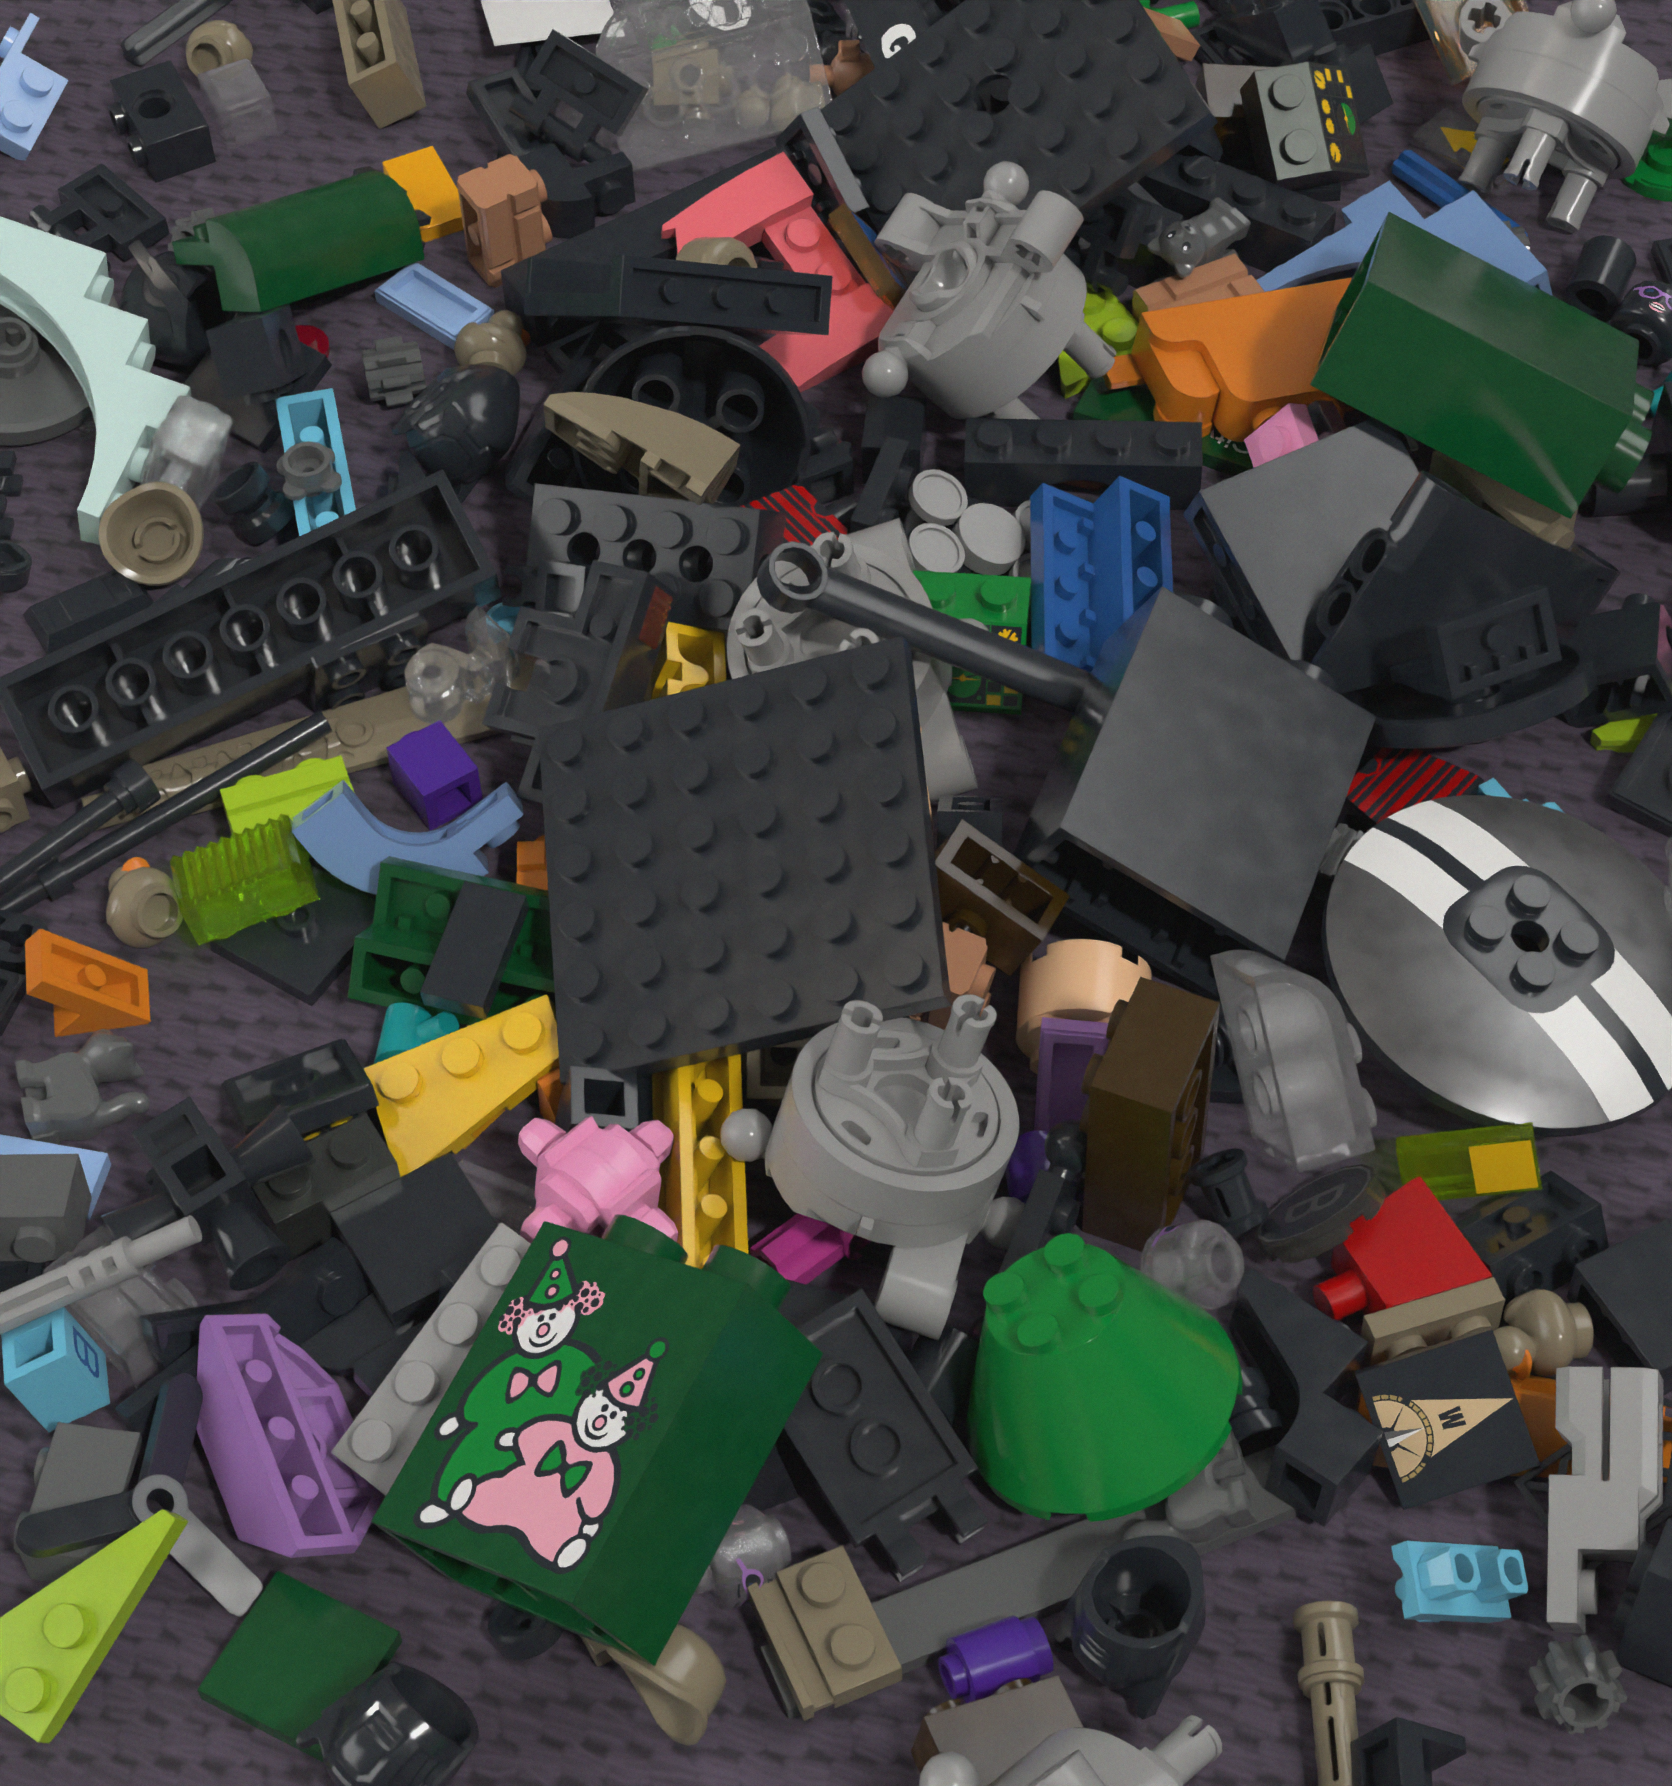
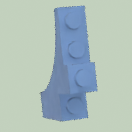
(1463, 223)

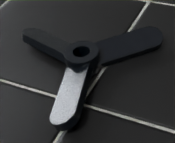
(160, 1480)

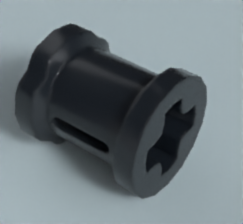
(1229, 1191)

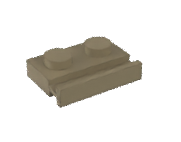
(824, 1633)

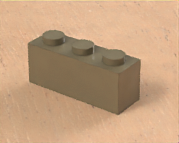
(380, 58)

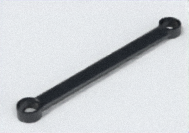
(922, 627)

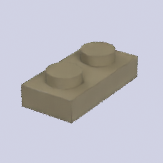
(1431, 1320)

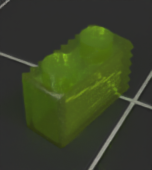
(243, 880)

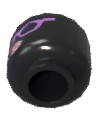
(1647, 317)

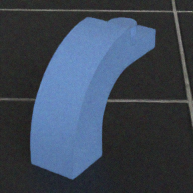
(354, 842)

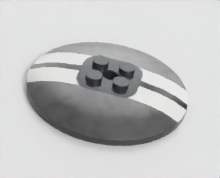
(1468, 1017)

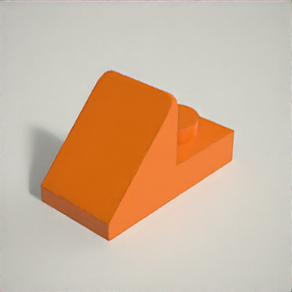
(85, 985)

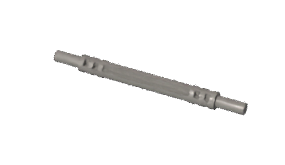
(93, 1272)

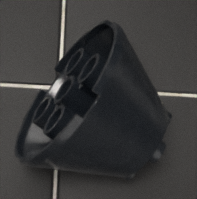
(722, 385)

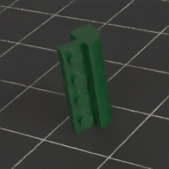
(306, 242)
(408, 926)

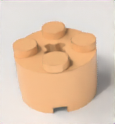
(1074, 983)

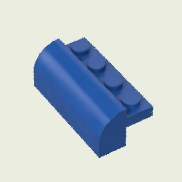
(1094, 565)

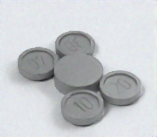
(982, 537)

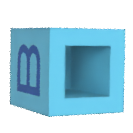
(55, 1369)

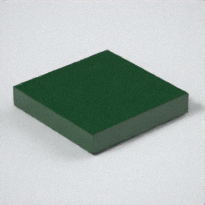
(296, 1659)

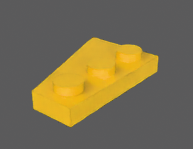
(460, 1081)

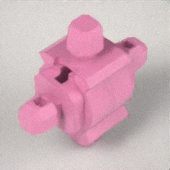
(595, 1175)

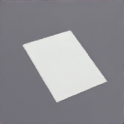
(534, 19)

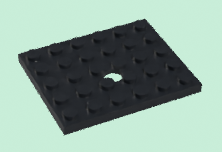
(1086, 115)

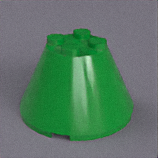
(1095, 1385)

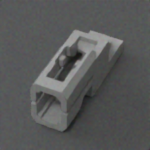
(1588, 1511)

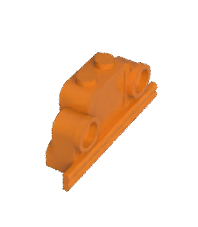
(1232, 357)

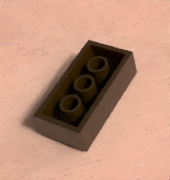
(1146, 1112)

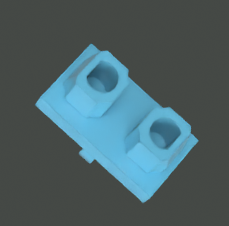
(1458, 1581)

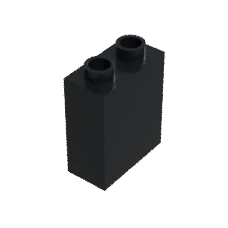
(1194, 790)

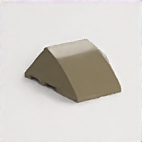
(657, 446)

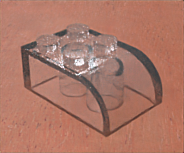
(1294, 1062)

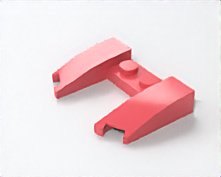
(775, 207)

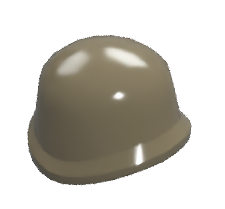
(152, 534)
(681, 1686)

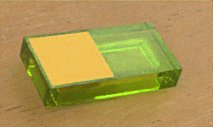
(1472, 1161)

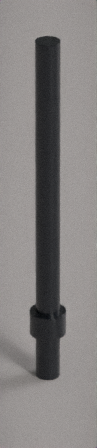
(57, 877)

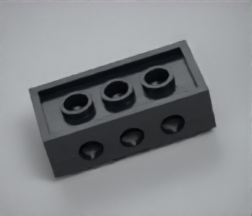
(628, 527)

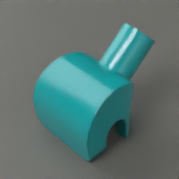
(409, 1027)

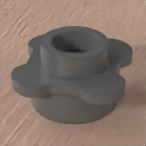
(308, 470)

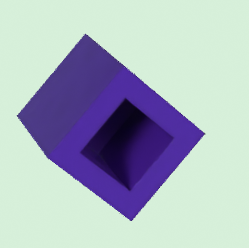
(434, 774)

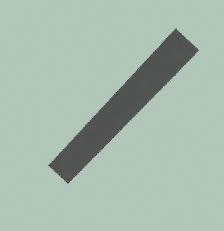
(1027, 1579)

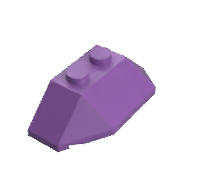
(270, 1440)

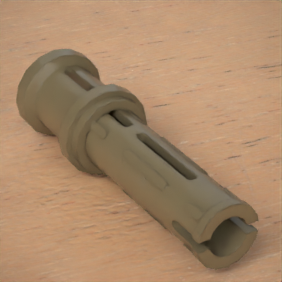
(1331, 1683)

